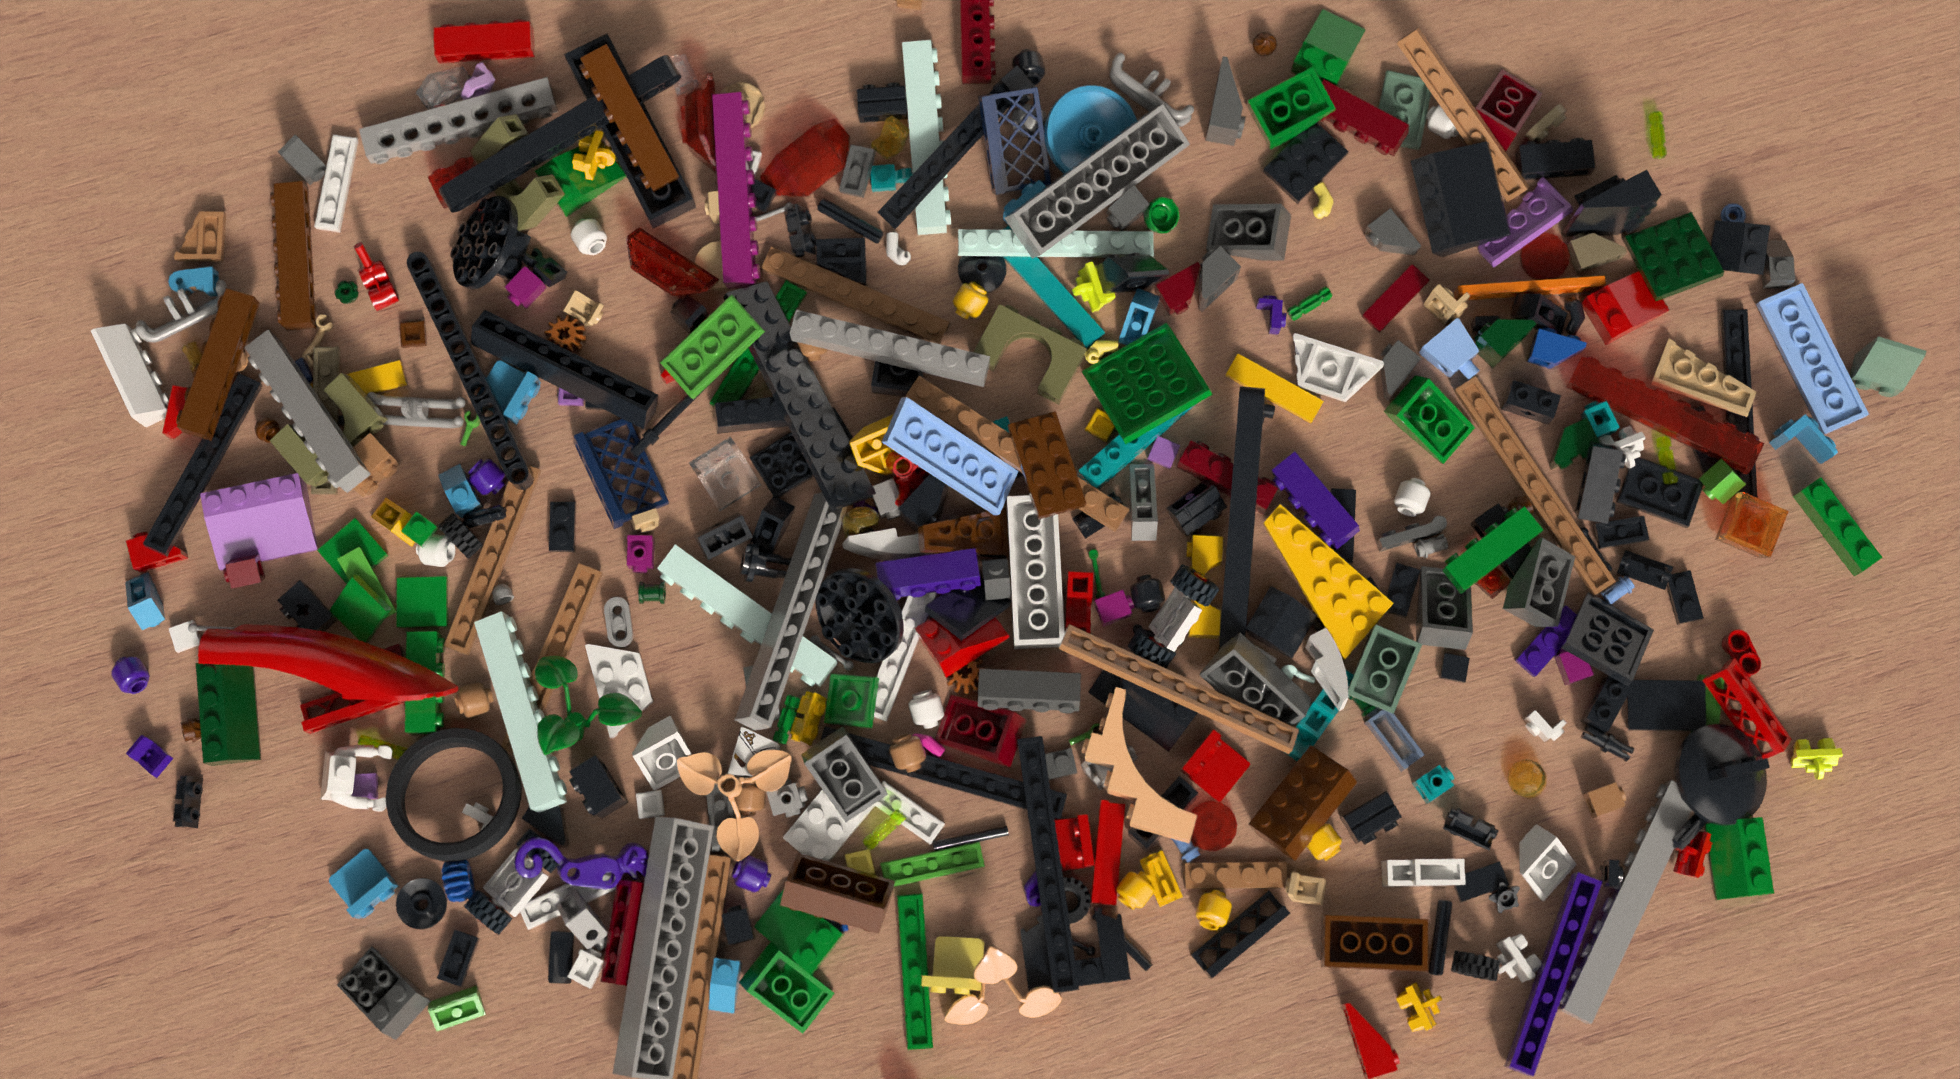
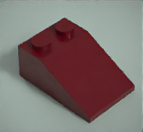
(1507, 106)
(980, 731)

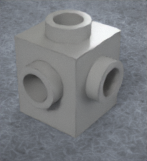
(779, 803)

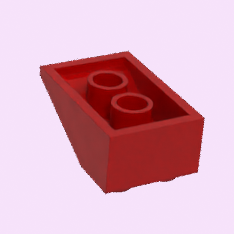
(1622, 307)
(950, 651)

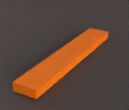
(1543, 287)

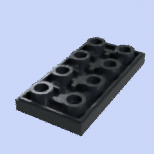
(784, 465)

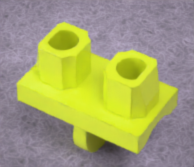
(1090, 288)
(1815, 760)

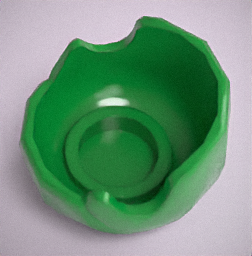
(1161, 215)

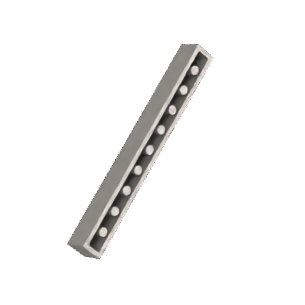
(790, 615)
(1626, 905)

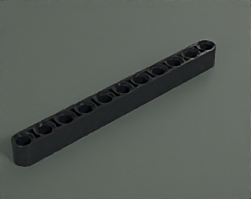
(551, 138)
(477, 378)
(1242, 513)

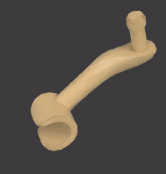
(317, 339)

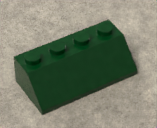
(228, 714)

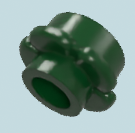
(351, 296)

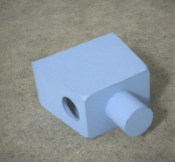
(1452, 351)

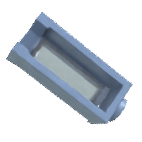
(1394, 738)

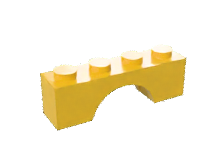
(1205, 555)

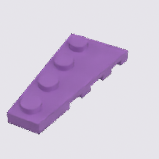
(1533, 217)

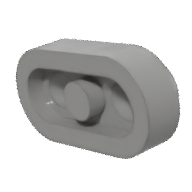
(619, 622)

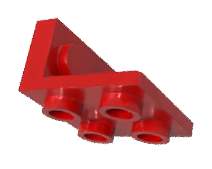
(1215, 767)
(1074, 843)

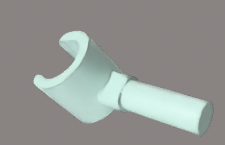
(1291, 671)

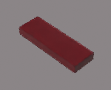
(1395, 298)

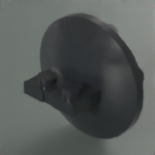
(489, 245)
(859, 615)
(1721, 774)

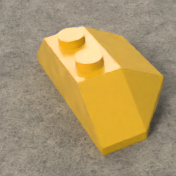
(870, 450)

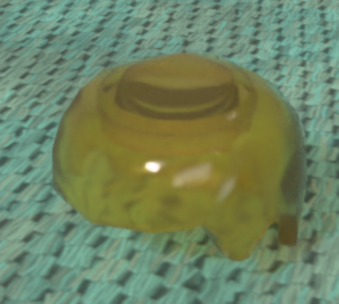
(858, 520)
(1527, 778)

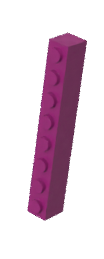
(734, 190)

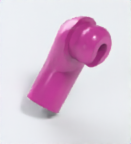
(931, 744)

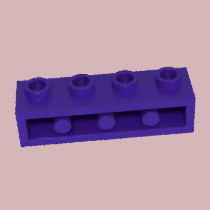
(1315, 500)
(930, 573)

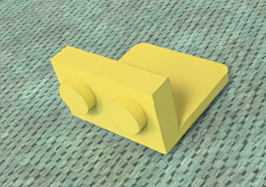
(955, 965)

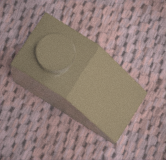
(1593, 251)

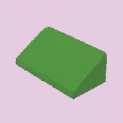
(456, 1008)

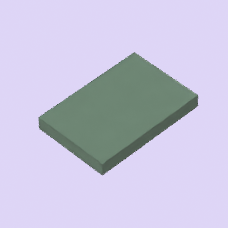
(1407, 100)

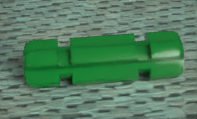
(1309, 303)
(786, 719)

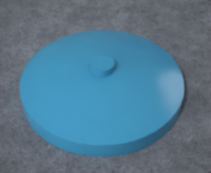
(1083, 123)

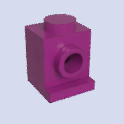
(645, 543)

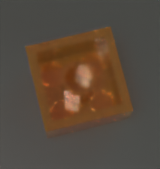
(1752, 525)

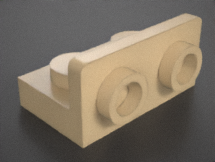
(1444, 306)

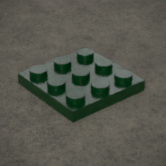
(1673, 256)

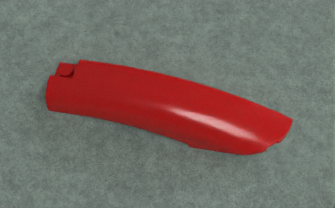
(329, 659)

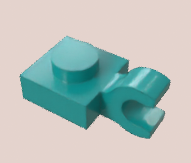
(885, 177)

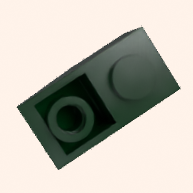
(1572, 444)

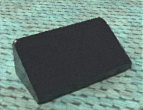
(560, 957)

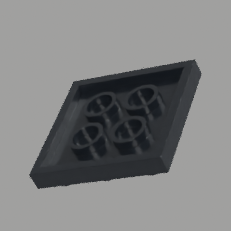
(1607, 639)

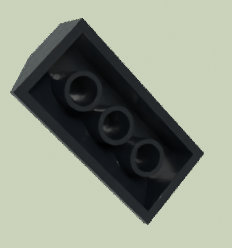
(1145, 710)

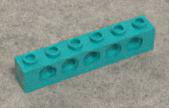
(1118, 455)

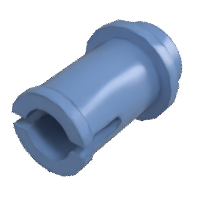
(1618, 590)
(1188, 850)

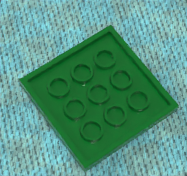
(1146, 383)

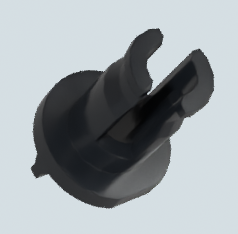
(754, 563)

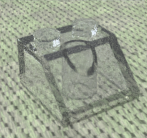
(725, 473)

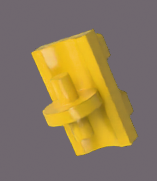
(597, 155)
(1424, 1017)

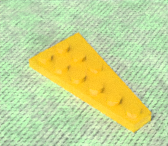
(1334, 589)

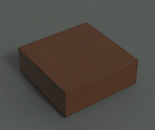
(413, 334)

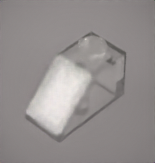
(442, 87)

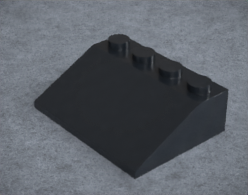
(1460, 198)
(1616, 209)

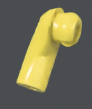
(1325, 201)
(1099, 348)

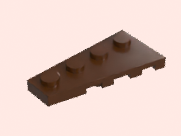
(980, 531)

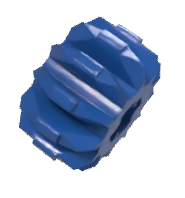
(458, 880)

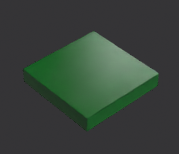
(348, 539)
(422, 602)
(360, 609)
(851, 700)

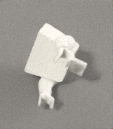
(340, 773)

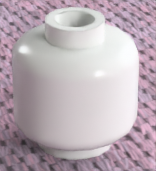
(1440, 123)
(589, 236)
(1412, 497)
(437, 551)
(926, 709)

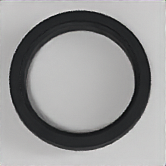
(421, 751)

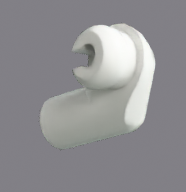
(894, 252)

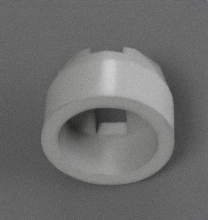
(502, 594)

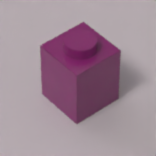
(524, 288)
(1114, 607)
(1572, 668)

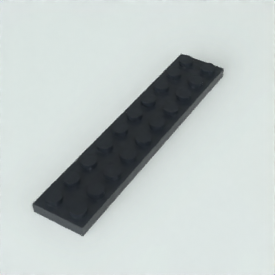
(803, 402)

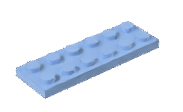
(1812, 359)
(949, 456)

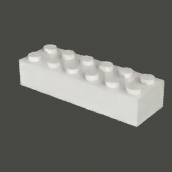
(1034, 576)

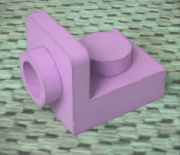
(479, 83)

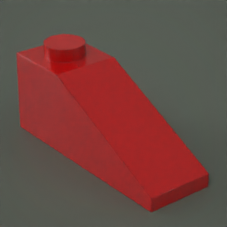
(1372, 1050)

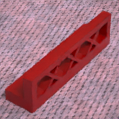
(1754, 705)
(332, 718)
(1108, 853)

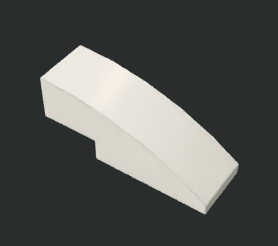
(884, 545)
(1329, 667)
(1423, 872)

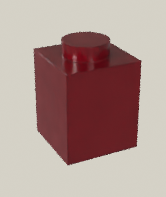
(244, 571)

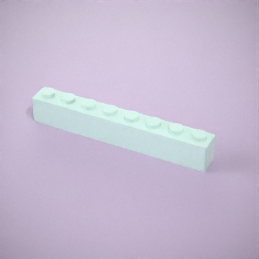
(925, 129)
(738, 611)
(520, 710)

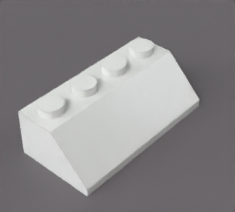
(132, 373)

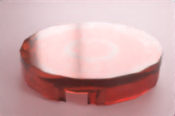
(1545, 257)
(1214, 826)

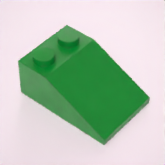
(1328, 47)
(1290, 107)
(574, 184)
(1429, 418)
(799, 934)
(786, 988)

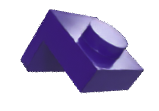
(1277, 318)
(149, 755)

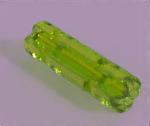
(1657, 135)
(1666, 459)
(397, 751)
(884, 829)

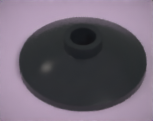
(990, 278)
(408, 903)

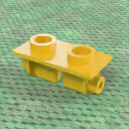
(812, 707)
(1164, 883)

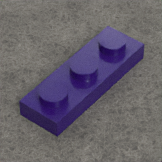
(1546, 644)

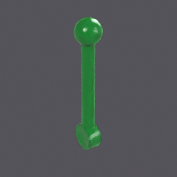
(1093, 555)

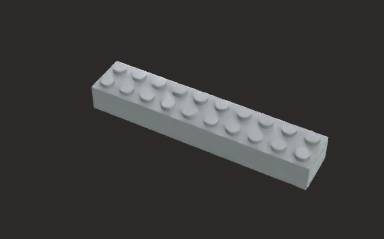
(663, 949)

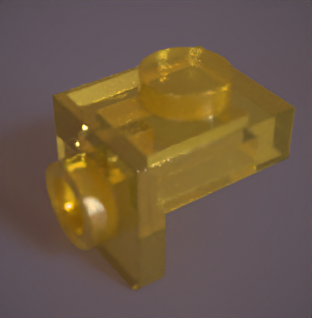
(891, 138)

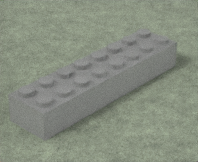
(1097, 181)

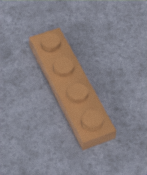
(1235, 875)

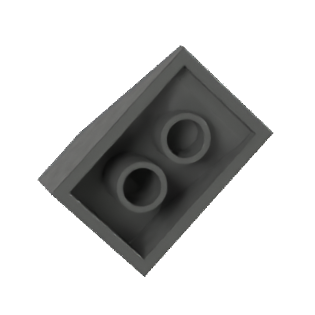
(1226, 118)
(1250, 230)
(1540, 585)
(1442, 612)
(844, 774)

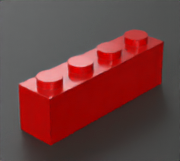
(484, 41)

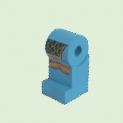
(195, 281)

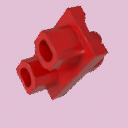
(1691, 858)

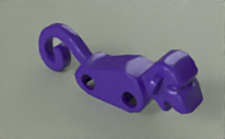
(589, 868)

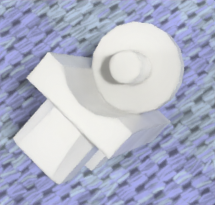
(1630, 443)
(1514, 962)

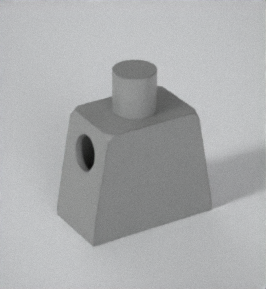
(583, 921)

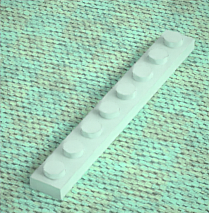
(1076, 244)

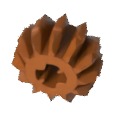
(567, 326)
(965, 682)

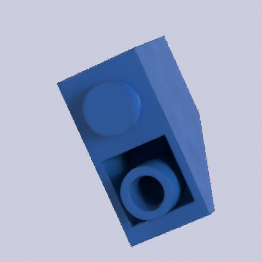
(1553, 349)

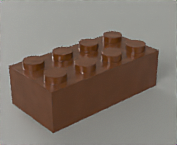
(1302, 802)
(837, 893)
(1374, 943)

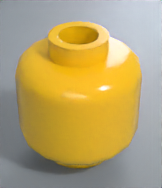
(970, 300)
(1325, 843)
(1135, 890)
(1213, 910)

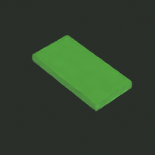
(712, 346)

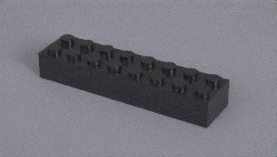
(661, 204)

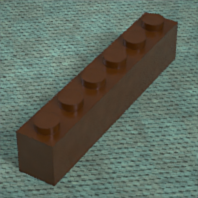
(629, 118)
(294, 256)
(218, 364)

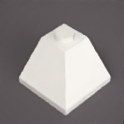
(659, 752)
(1543, 861)

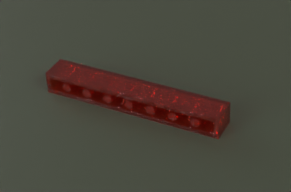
(1665, 415)

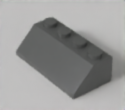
(1254, 680)
(1029, 690)

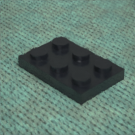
(1305, 162)

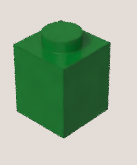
(419, 529)

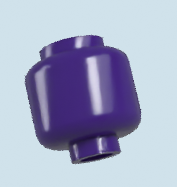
(486, 477)
(130, 675)
(751, 874)

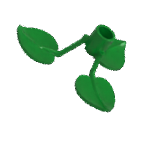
(556, 733)

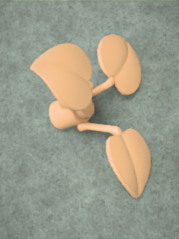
(703, 769)
(991, 969)

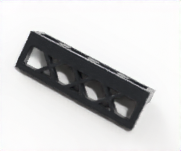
(1251, 938)

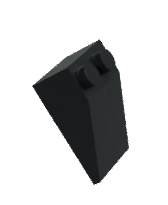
(925, 503)

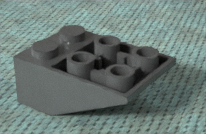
(383, 993)

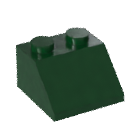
(1501, 338)

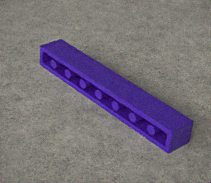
(1553, 974)

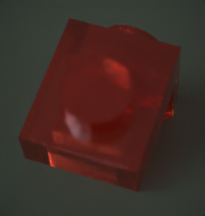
(1493, 583)

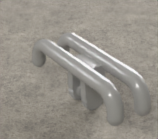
(1142, 95)
(180, 321)
(416, 410)

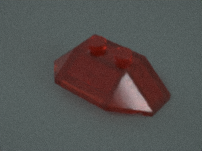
(700, 122)
(808, 160)
(666, 266)

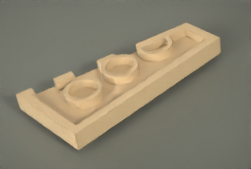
(1693, 378)

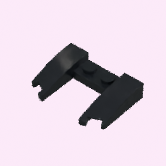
(1108, 968)

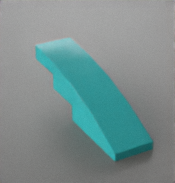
(1315, 722)

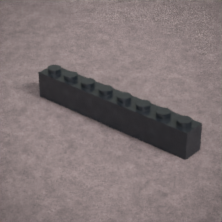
(564, 369)

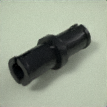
(1607, 742)

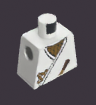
(748, 745)

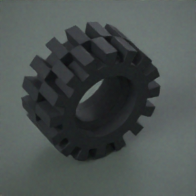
(460, 535)
(1083, 896)
(1475, 965)

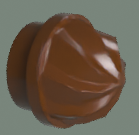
(1264, 44)
(266, 429)
(1520, 502)
(191, 729)

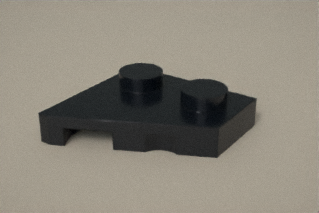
(843, 257)

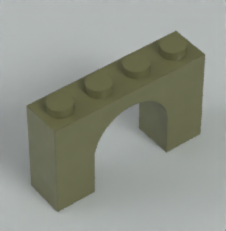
(539, 195)
(1065, 354)
(360, 419)

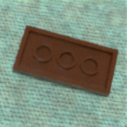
(1046, 465)

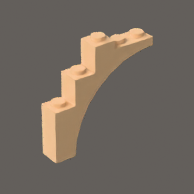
(1150, 810)

